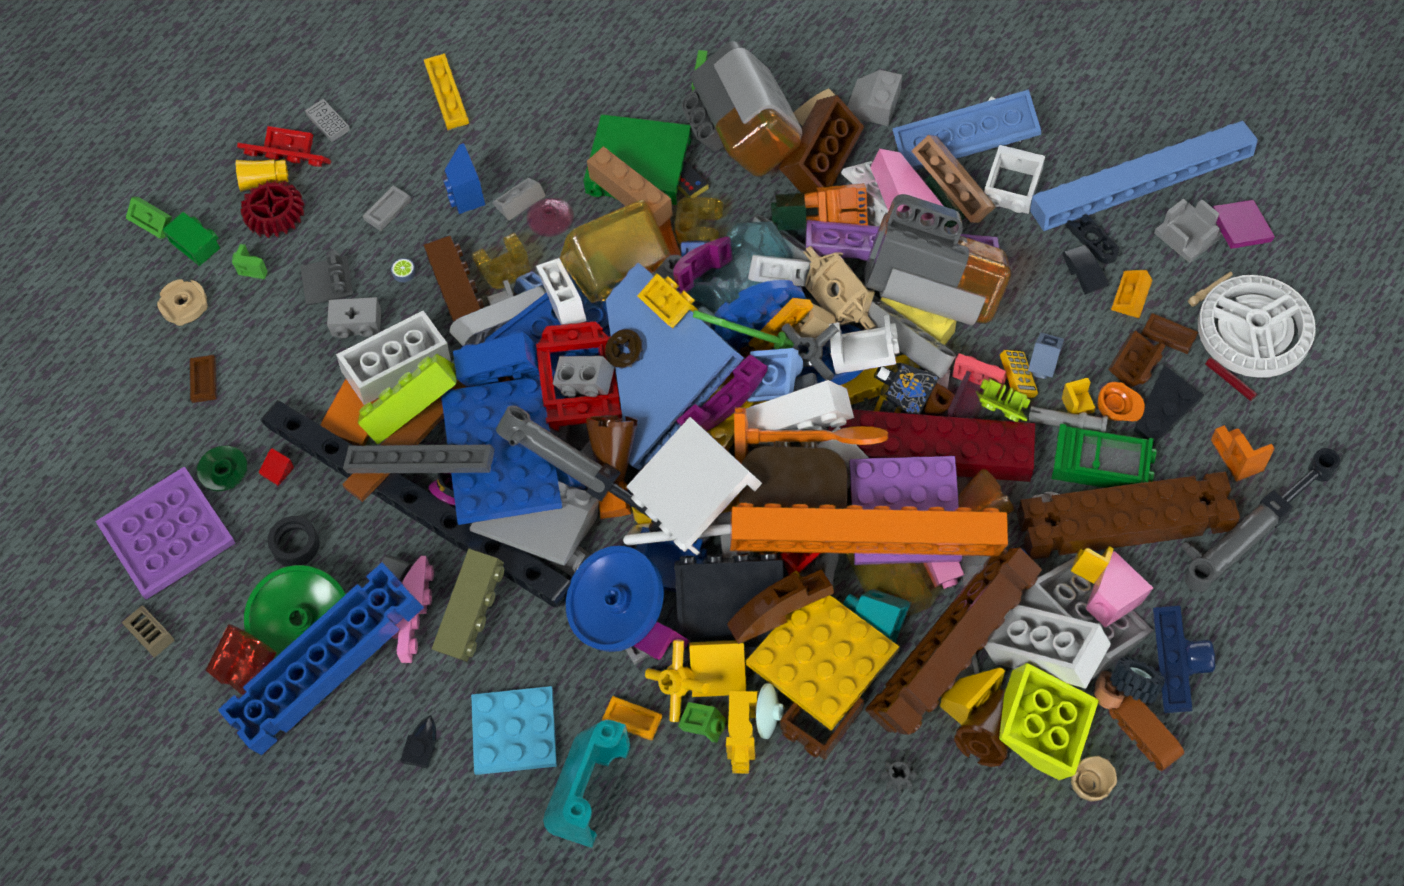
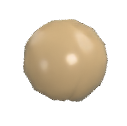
(1094, 769)

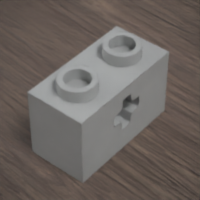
(354, 317)

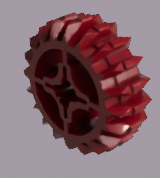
(285, 213)

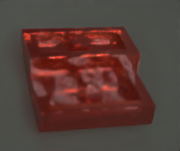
(239, 658)

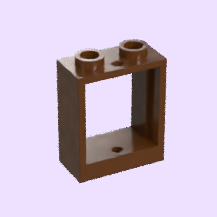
(811, 745)

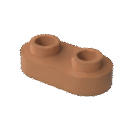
(1106, 693)

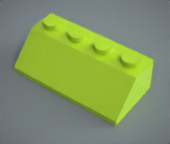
(407, 398)

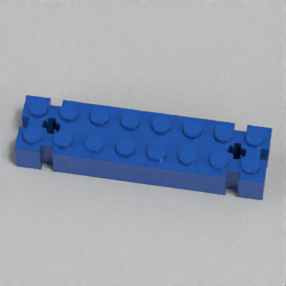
(320, 659)

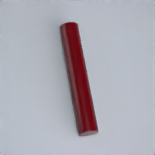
(1231, 379)

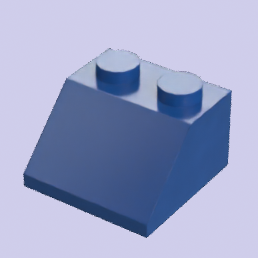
(463, 182)

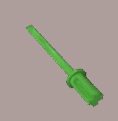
(780, 341)

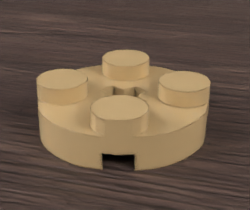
(187, 312)

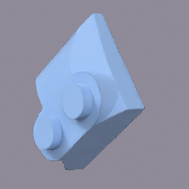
(780, 377)

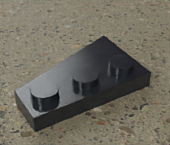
(1166, 405)

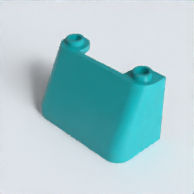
(567, 810)

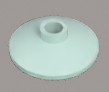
(768, 711)

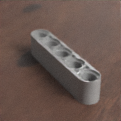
(481, 324)

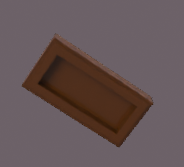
(1169, 333)
(203, 378)

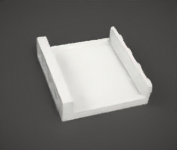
(689, 484)

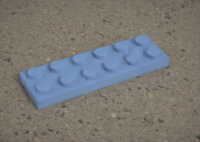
(973, 127)

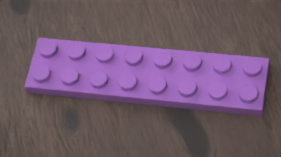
(854, 239)

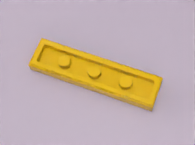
(446, 91)

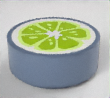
(403, 270)

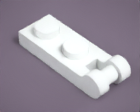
(774, 268)

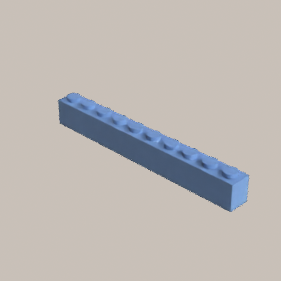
(1143, 175)

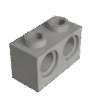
(583, 375)

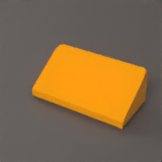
(1132, 292)

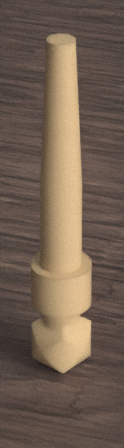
(1201, 295)

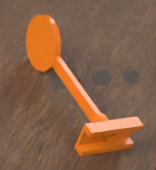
(851, 435)

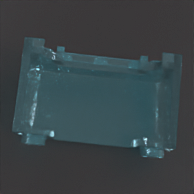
(732, 278)

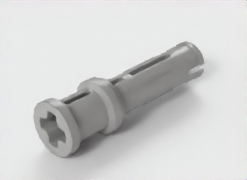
(1055, 418)

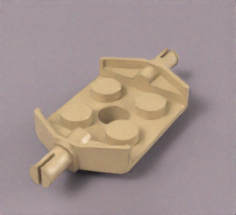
(853, 297)

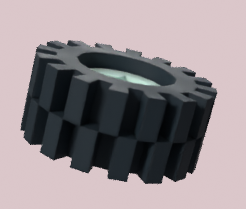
(1137, 680)

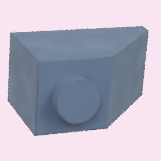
(1045, 355)

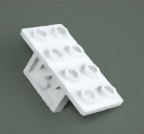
(875, 203)

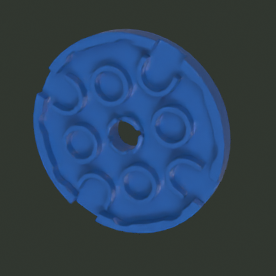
(755, 309)

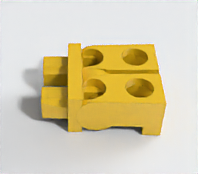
(740, 743)

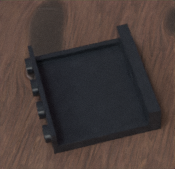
(716, 589)

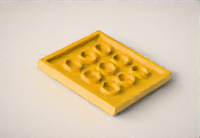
(823, 658)

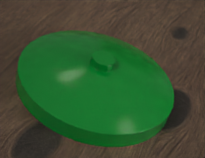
(288, 604)

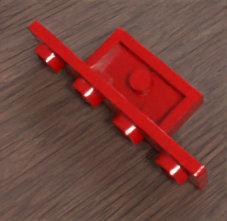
(288, 144)

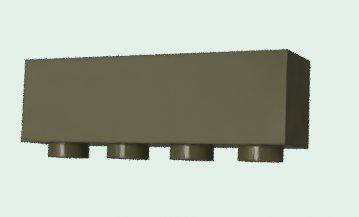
(468, 605)

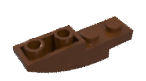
(771, 605)

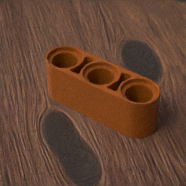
(1148, 732)

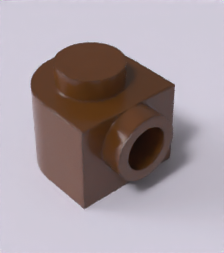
(938, 401)

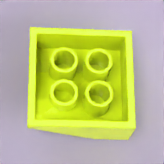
(1046, 720)

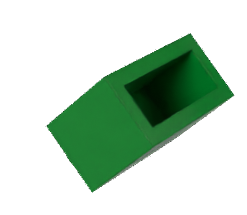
(191, 238)

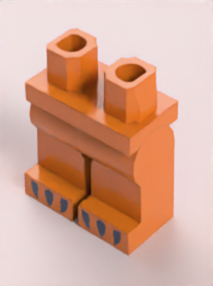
(839, 204)

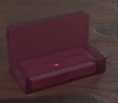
(966, 402)

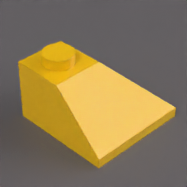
(971, 693)

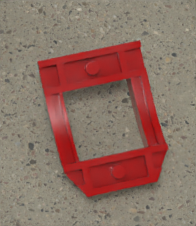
(573, 410)

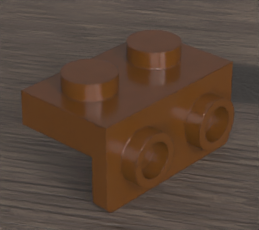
(1136, 360)

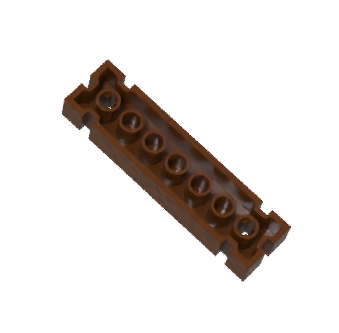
(1127, 515)
(953, 641)

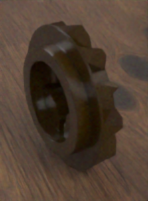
(625, 338)

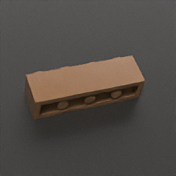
(953, 178)
(627, 184)

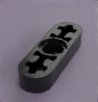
(1094, 247)

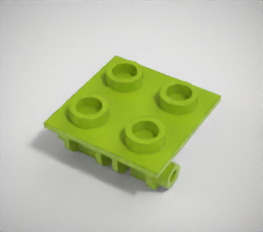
(990, 401)

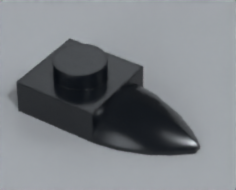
(420, 744)

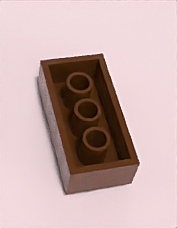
(824, 145)

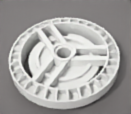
(1252, 348)

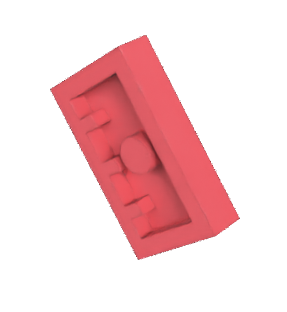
(979, 370)

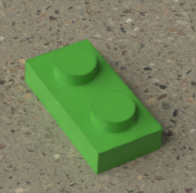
(148, 217)

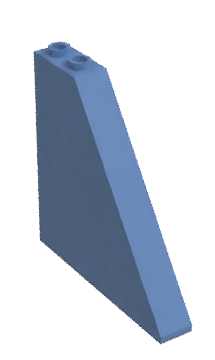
(674, 370)

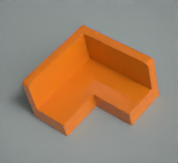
(1238, 453)

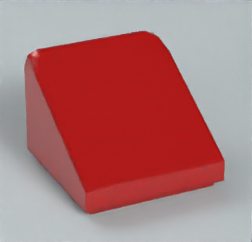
(276, 467)

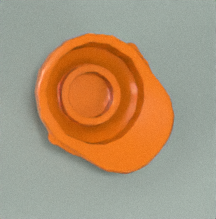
(1120, 402)

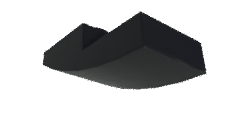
(1088, 271)

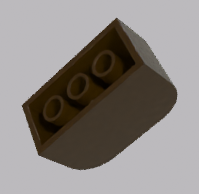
(796, 476)

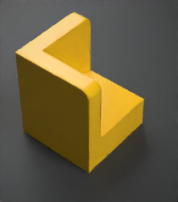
(1077, 398)
(1091, 564)

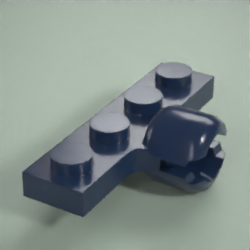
(1179, 658)

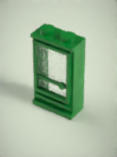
(1102, 458)

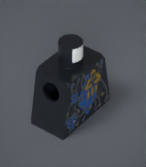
(906, 387)

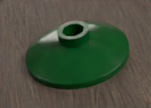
(217, 460)

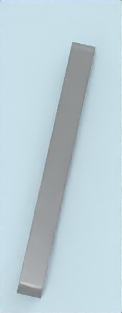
(911, 339)

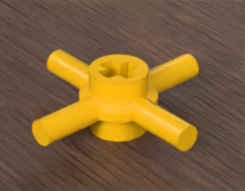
(676, 680)

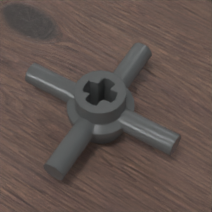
(814, 357)

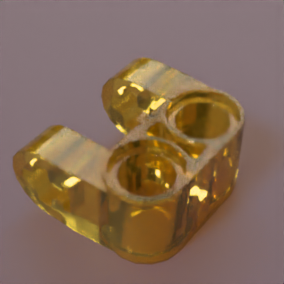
(687, 224)
(503, 265)

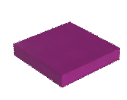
(1243, 224)

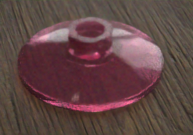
(550, 224)

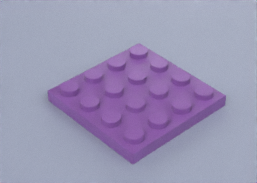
(903, 483)
(165, 533)

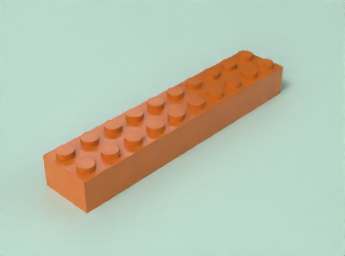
(867, 530)

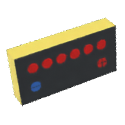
(691, 183)

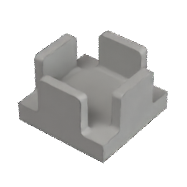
(1190, 229)

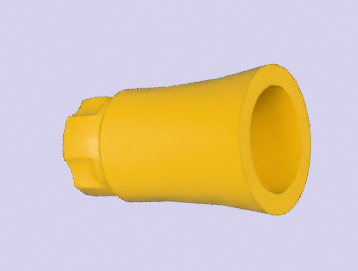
(254, 172)

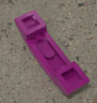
(701, 259)
(731, 396)

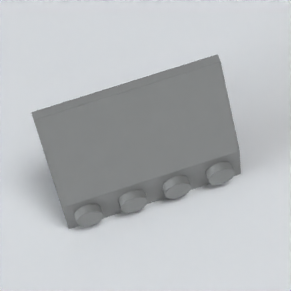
(547, 533)
(1068, 595)

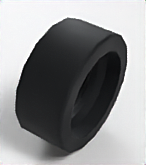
(286, 525)

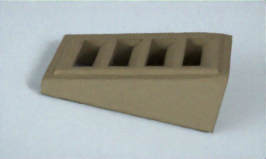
(159, 643)

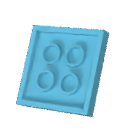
(513, 730)

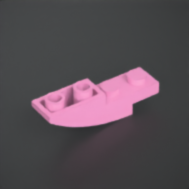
(417, 583)

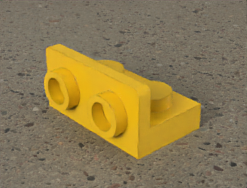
(665, 300)

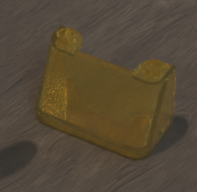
(610, 246)

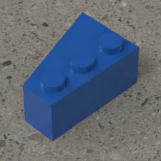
(495, 359)

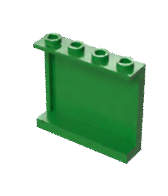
(647, 146)

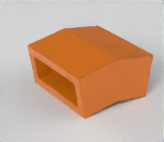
(613, 506)

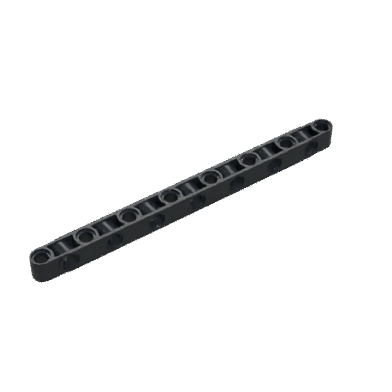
(426, 510)

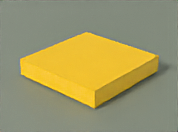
(719, 665)

